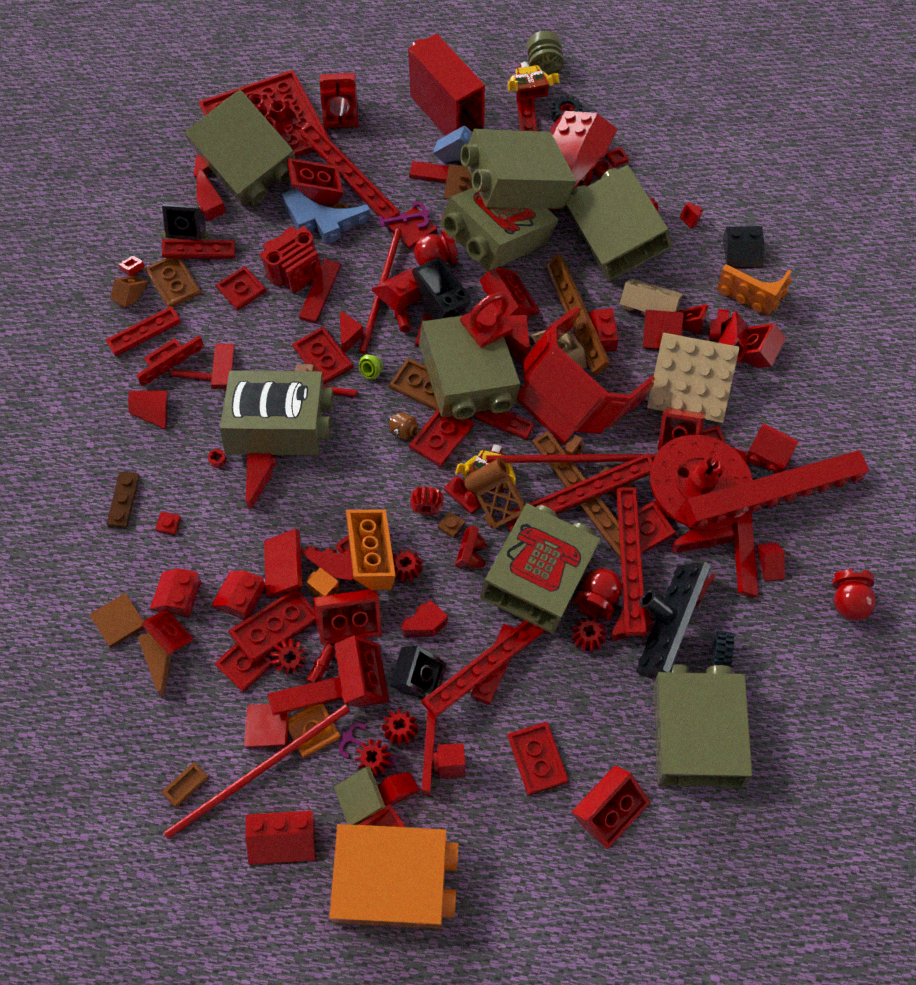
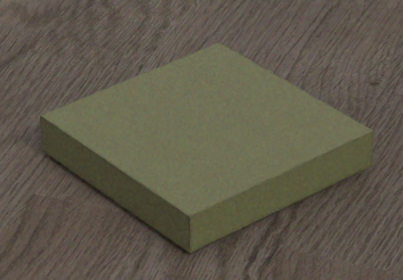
(359, 796)

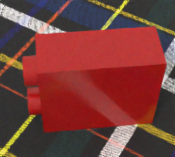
(445, 86)

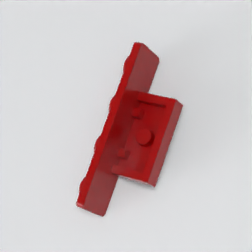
(167, 357)

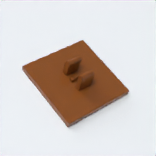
(457, 180)

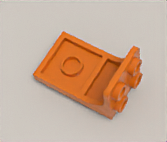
(754, 293)

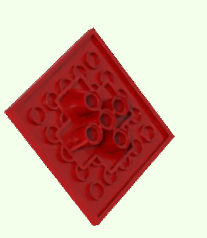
(281, 103)

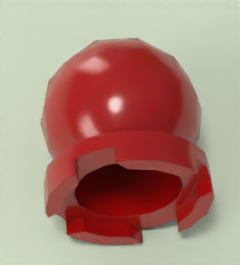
(434, 246)
(599, 592)
(853, 594)

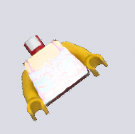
(531, 82)
(479, 461)

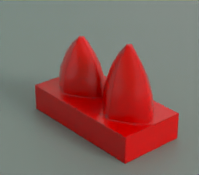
(458, 491)
(466, 555)

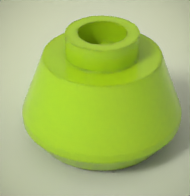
(370, 366)

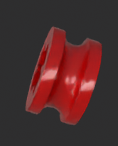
(216, 464)

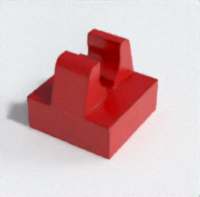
(691, 214)

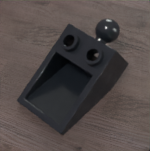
(440, 290)

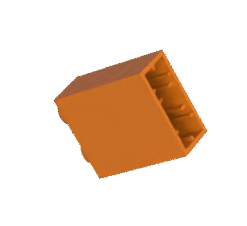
(392, 876)

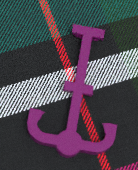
(423, 214)
(347, 737)

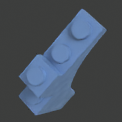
(450, 146)
(325, 219)

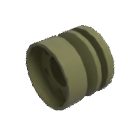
(545, 51)

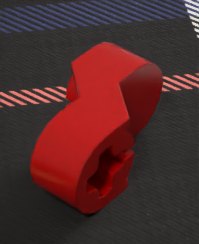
(718, 325)

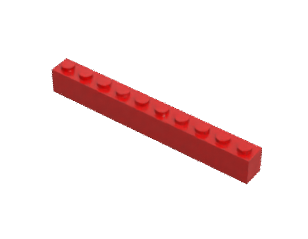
(774, 488)

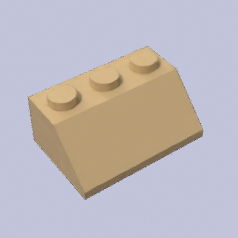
(647, 296)

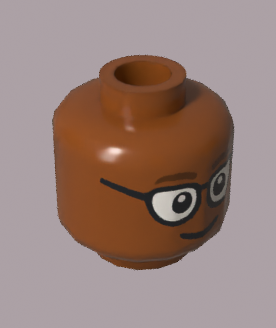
(403, 425)

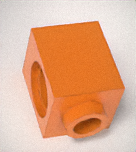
(322, 583)

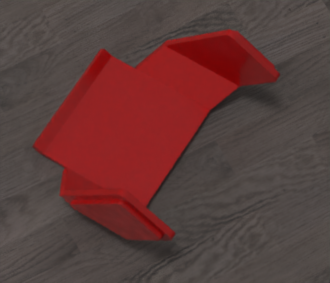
(565, 395)

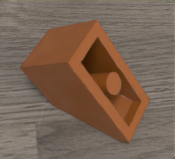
(127, 290)

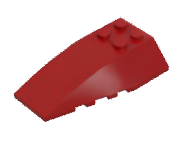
(582, 140)

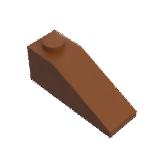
(157, 661)

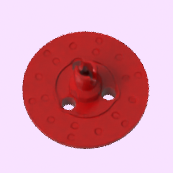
(705, 467)

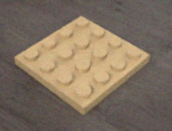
(693, 376)

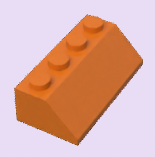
(371, 548)

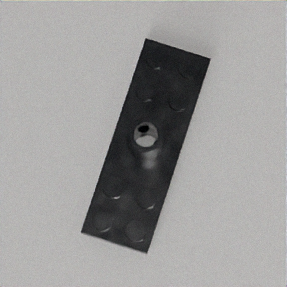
(671, 617)

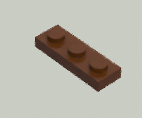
(123, 500)

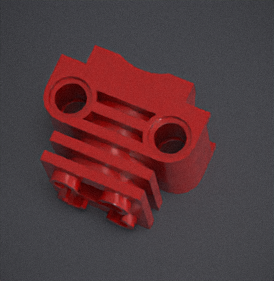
(339, 111)
(291, 259)

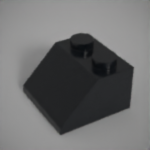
(183, 222)
(744, 246)
(417, 672)

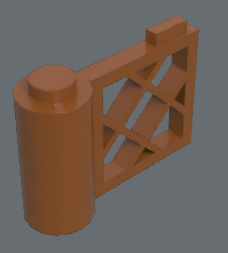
(484, 481)

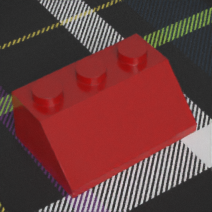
(508, 282)
(399, 291)
(347, 615)
(361, 672)
(611, 806)
(280, 837)

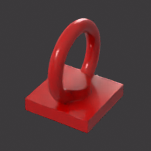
(487, 322)

